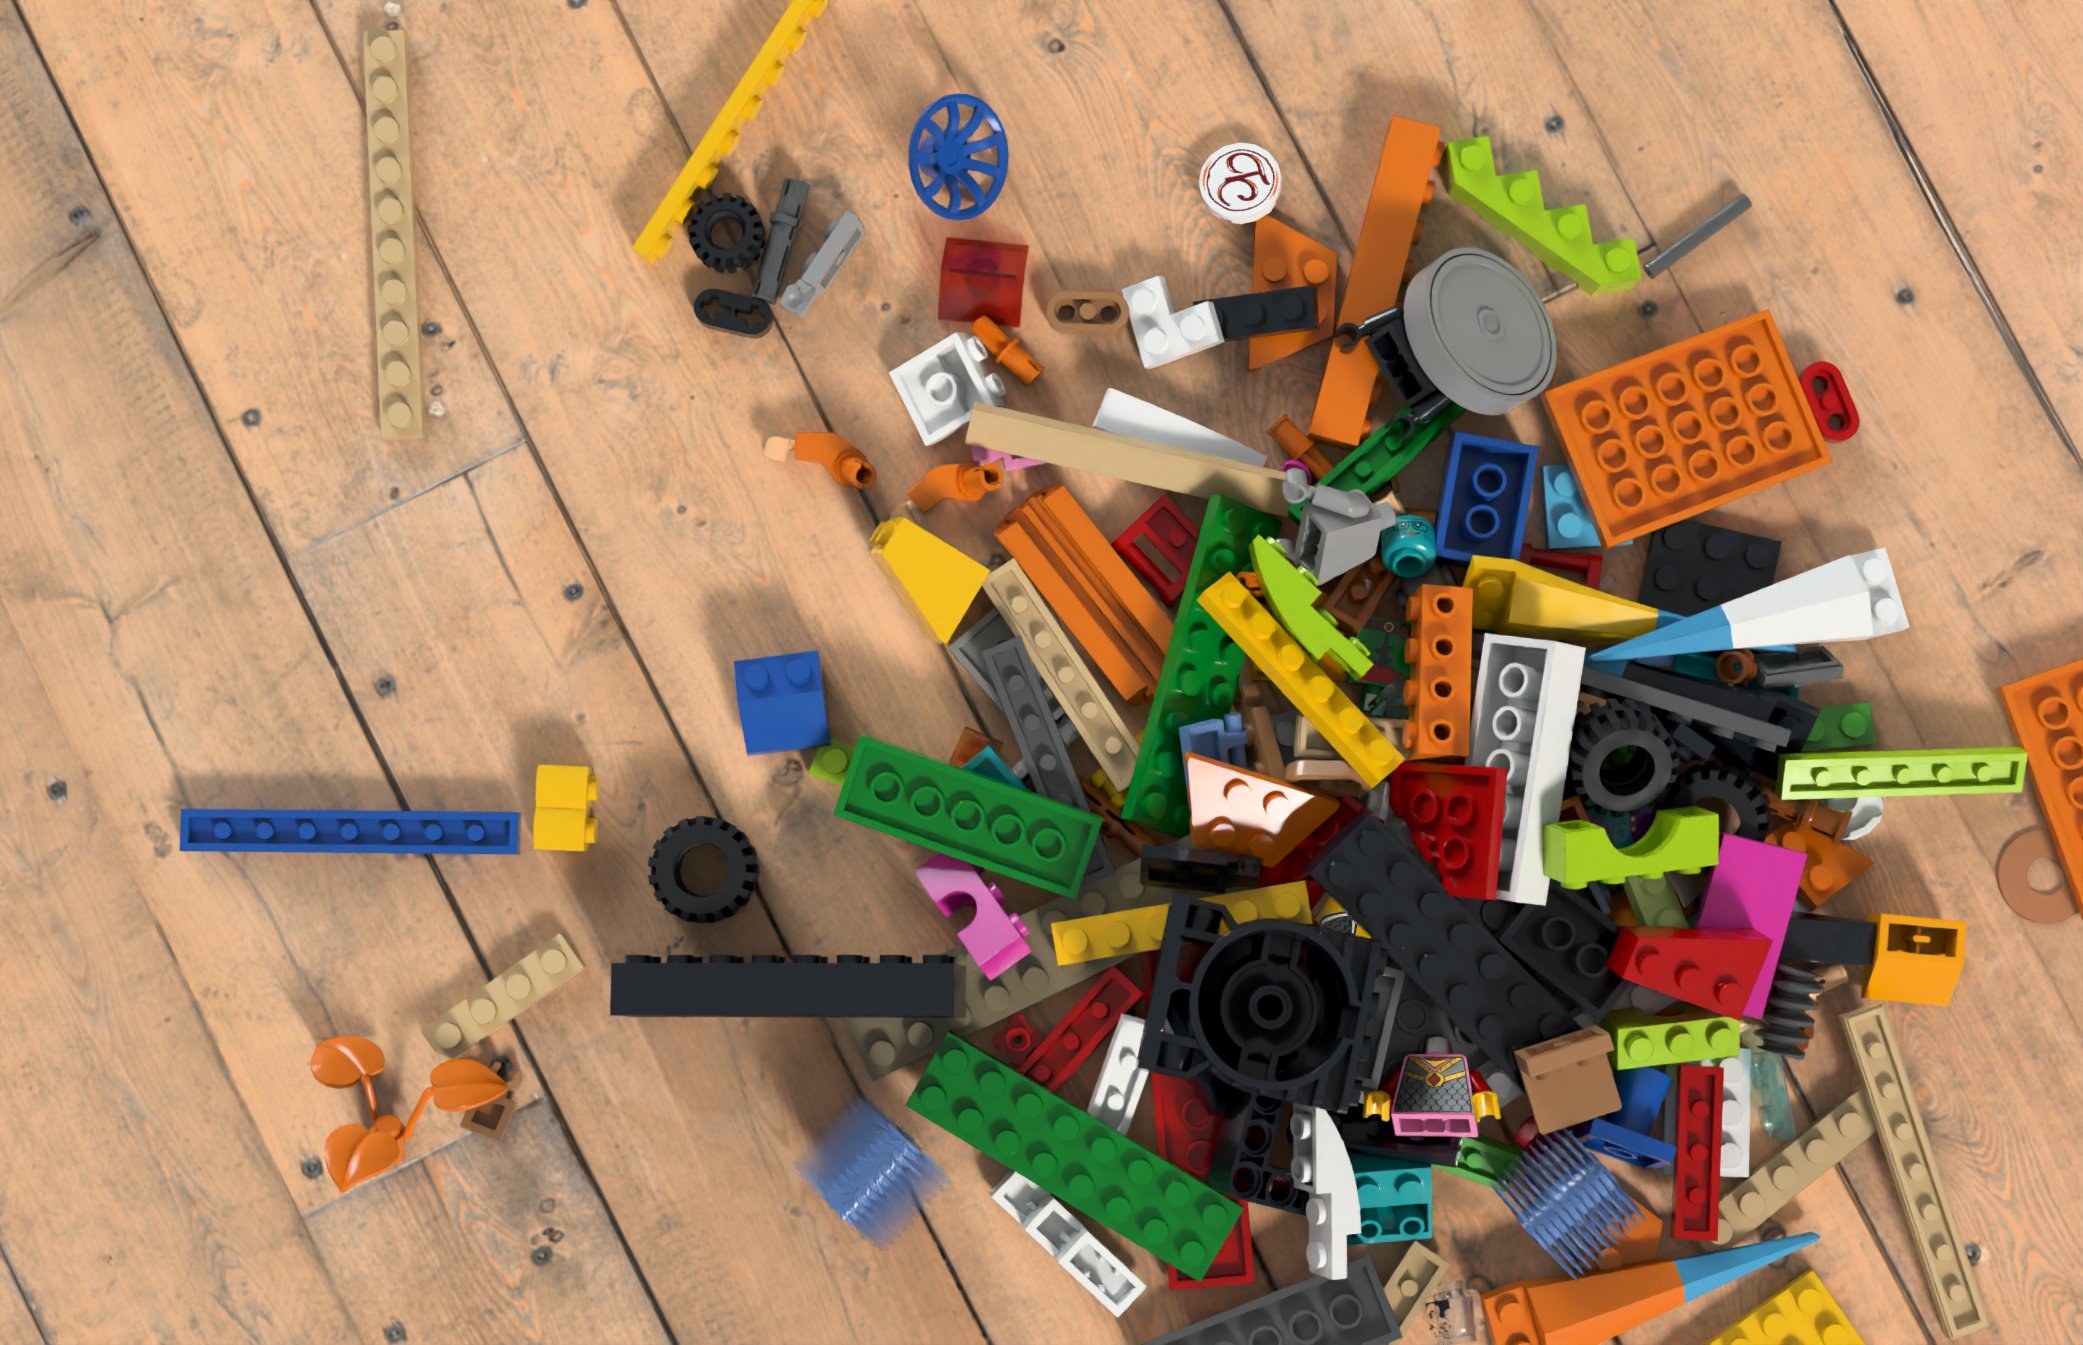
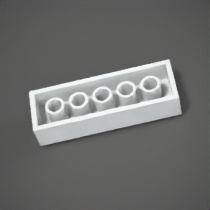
(1526, 726)

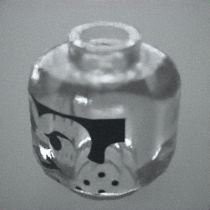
(1455, 1313)

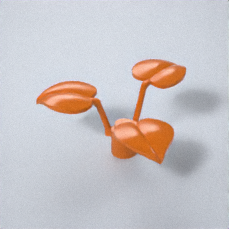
(361, 1153)

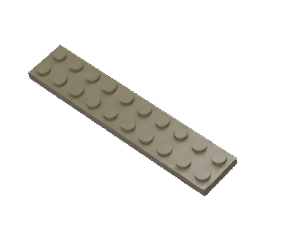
(896, 1042)

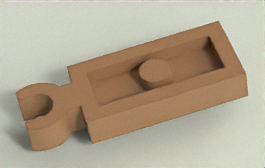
(1262, 749)

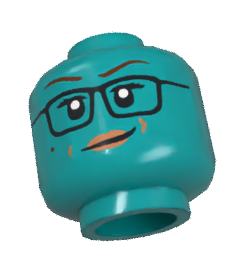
(1408, 546)

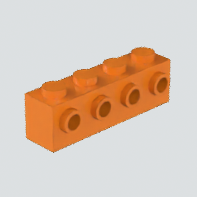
(1438, 674)

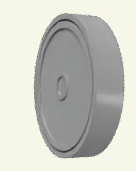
(1480, 331)

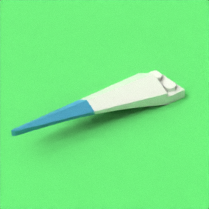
(1826, 604)

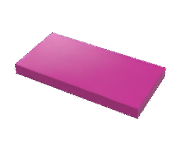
(1753, 890)

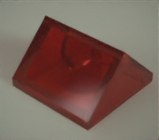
(981, 281)

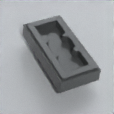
(1797, 668)

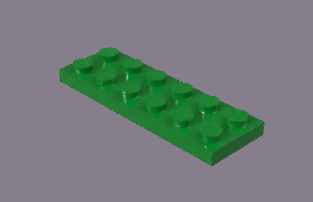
(968, 816)

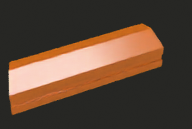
(1089, 590)

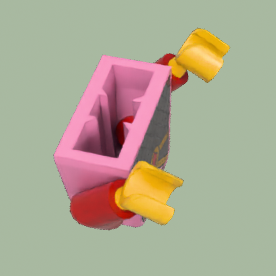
(1434, 1095)

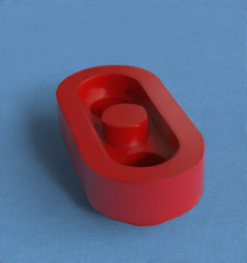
(1832, 401)

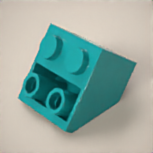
(1392, 1199)

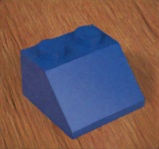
(782, 703)

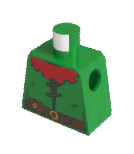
(1386, 646)

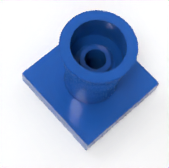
(1628, 1131)

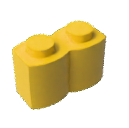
(564, 808)

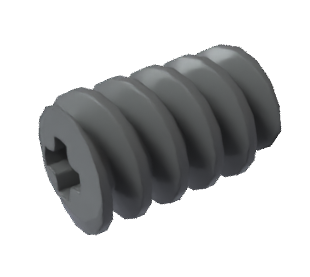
(1789, 1012)

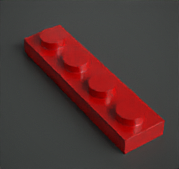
(1082, 1030)
(1697, 1152)

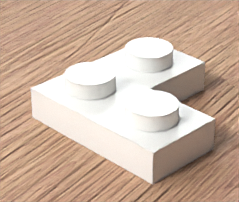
(1162, 332)

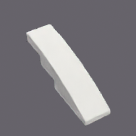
(1145, 421)
(1069, 1242)

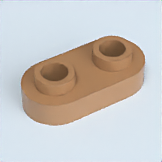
(1087, 310)
(1327, 777)

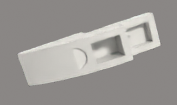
(1327, 1174)

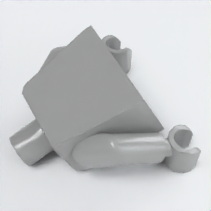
(1335, 527)

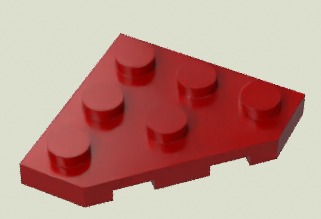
(1454, 821)

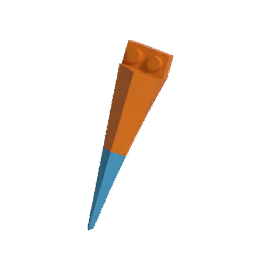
(1620, 1298)

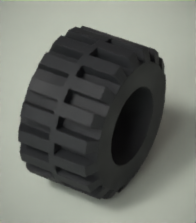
(1637, 781)
(1728, 785)
(667, 864)

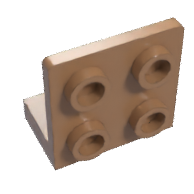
(1569, 1079)

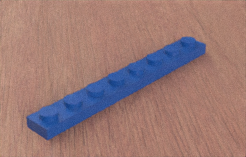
(350, 831)

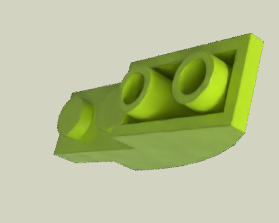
(1290, 599)

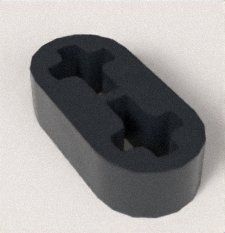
(736, 304)

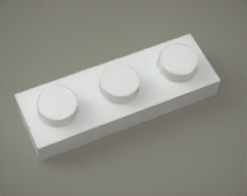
(1118, 1081)

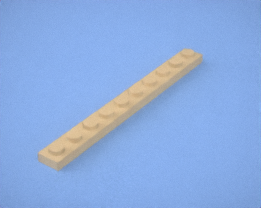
(394, 235)

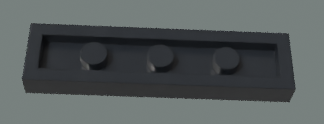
(1378, 1138)

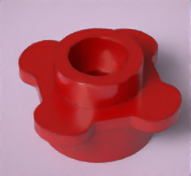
(1005, 1039)

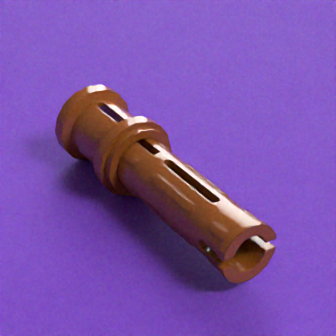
(1809, 814)

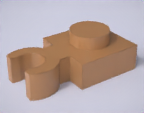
(493, 1117)

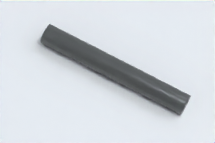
(1697, 236)

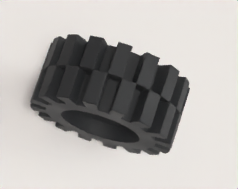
(726, 208)

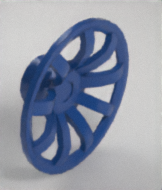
(948, 156)

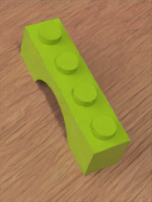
(1676, 842)

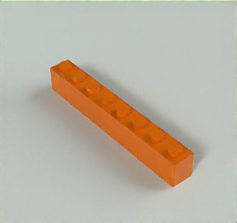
(1375, 279)

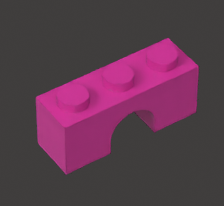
(992, 937)

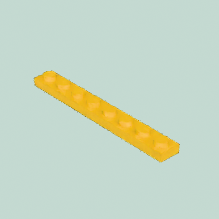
(723, 134)

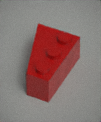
(1694, 965)

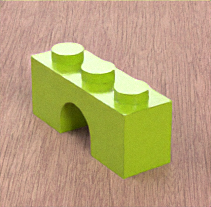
(1657, 1040)

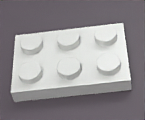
(1735, 1112)

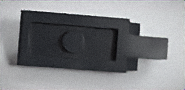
(1197, 869)

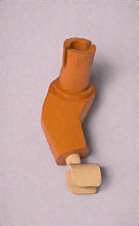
(839, 458)
(953, 482)

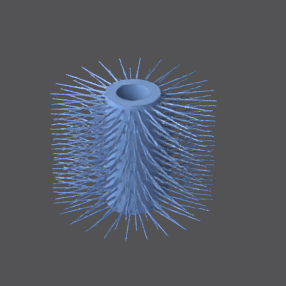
(872, 1172)
(1568, 1200)

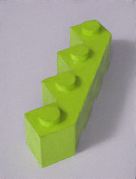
(1517, 210)

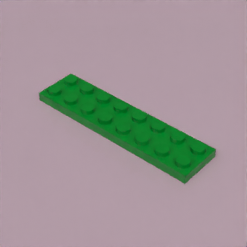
(1197, 671)
(1075, 1156)

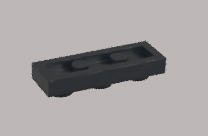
(1267, 313)

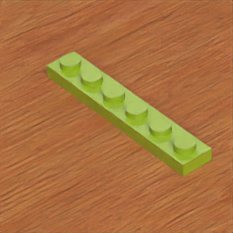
(1900, 773)

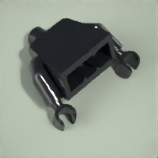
(1399, 365)

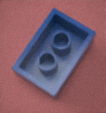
(1483, 498)

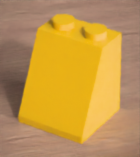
(927, 575)

